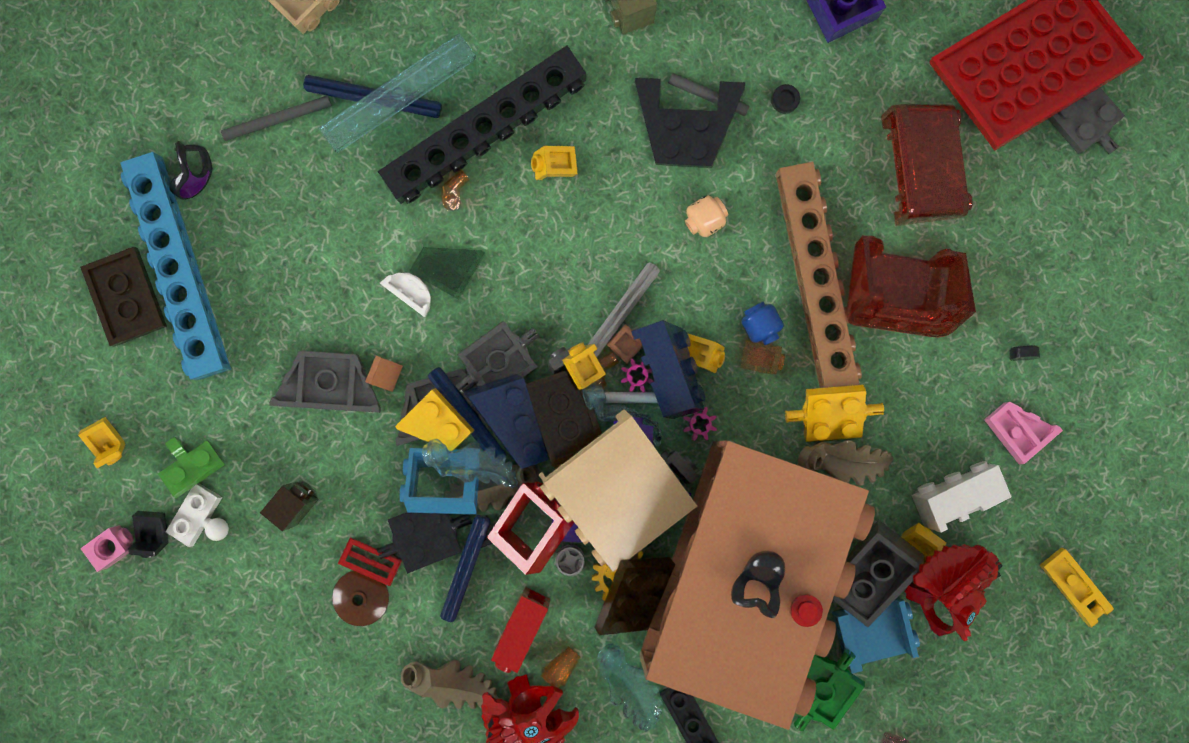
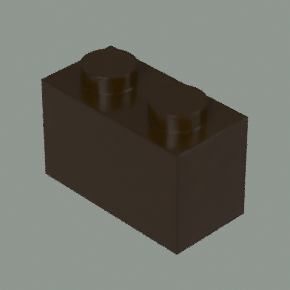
(290, 505)

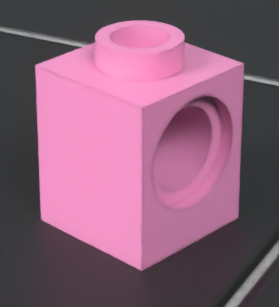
(98, 551)

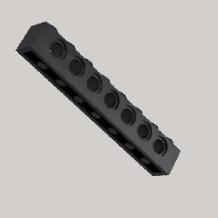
(560, 64)

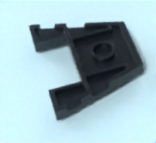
(687, 136)

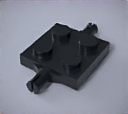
(423, 538)

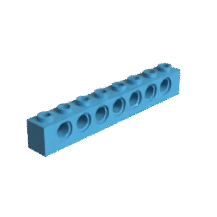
(135, 176)

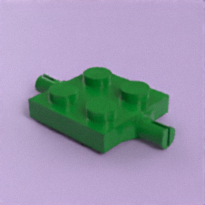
(834, 690)

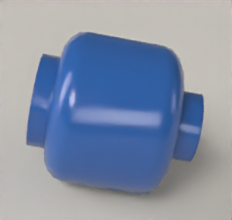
(762, 323)

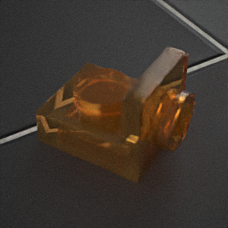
(762, 358)

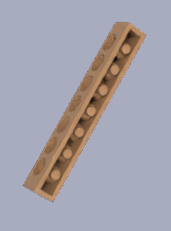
(808, 178)

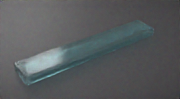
(397, 93)

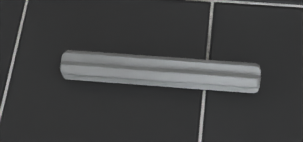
(624, 307)

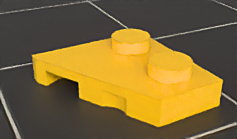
(436, 419)

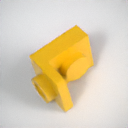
(554, 162)
(706, 353)

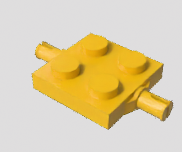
(834, 413)

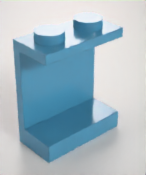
(884, 638)

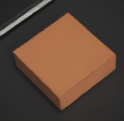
(624, 344)
(384, 373)

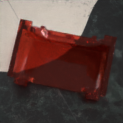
(927, 162)
(909, 292)

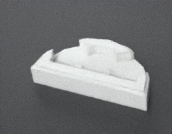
(410, 290)

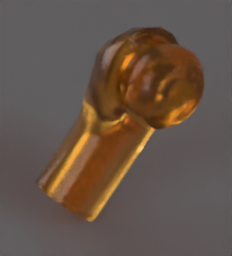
(451, 190)

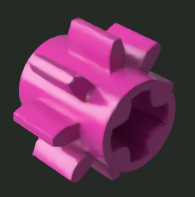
(640, 383)
(707, 426)

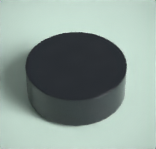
(785, 99)
(1027, 352)

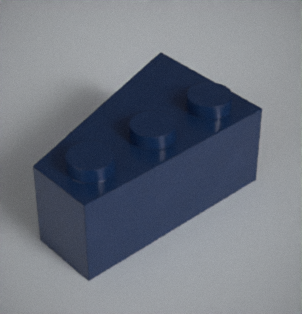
(671, 368)
(511, 417)

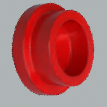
(806, 610)

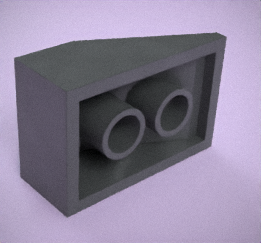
(882, 572)

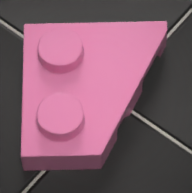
(1021, 431)

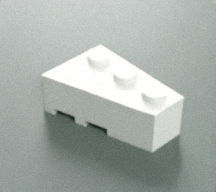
(960, 495)

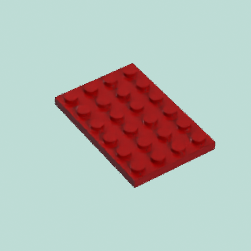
(1033, 64)

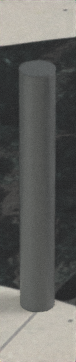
(702, 92)

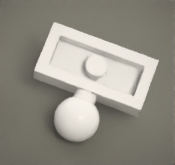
(196, 515)

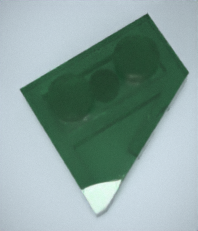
(447, 268)

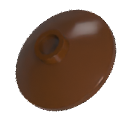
(374, 596)

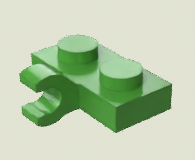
(189, 467)

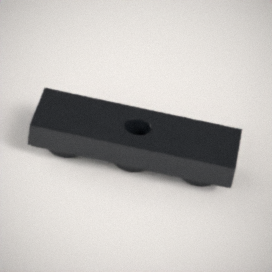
(685, 710)

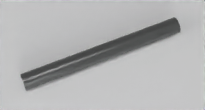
(276, 118)

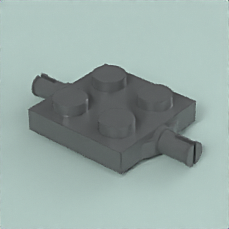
(1089, 122)
(496, 356)

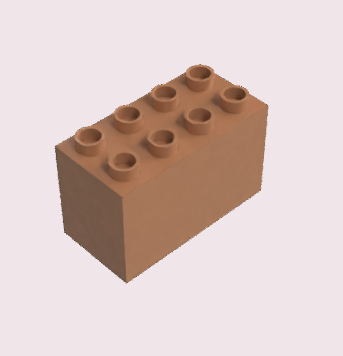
(735, 652)

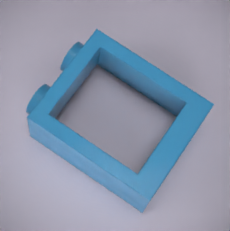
(415, 504)

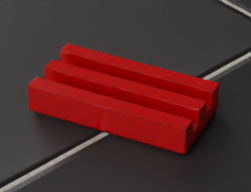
(347, 552)

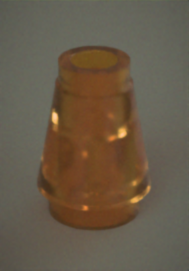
(560, 668)

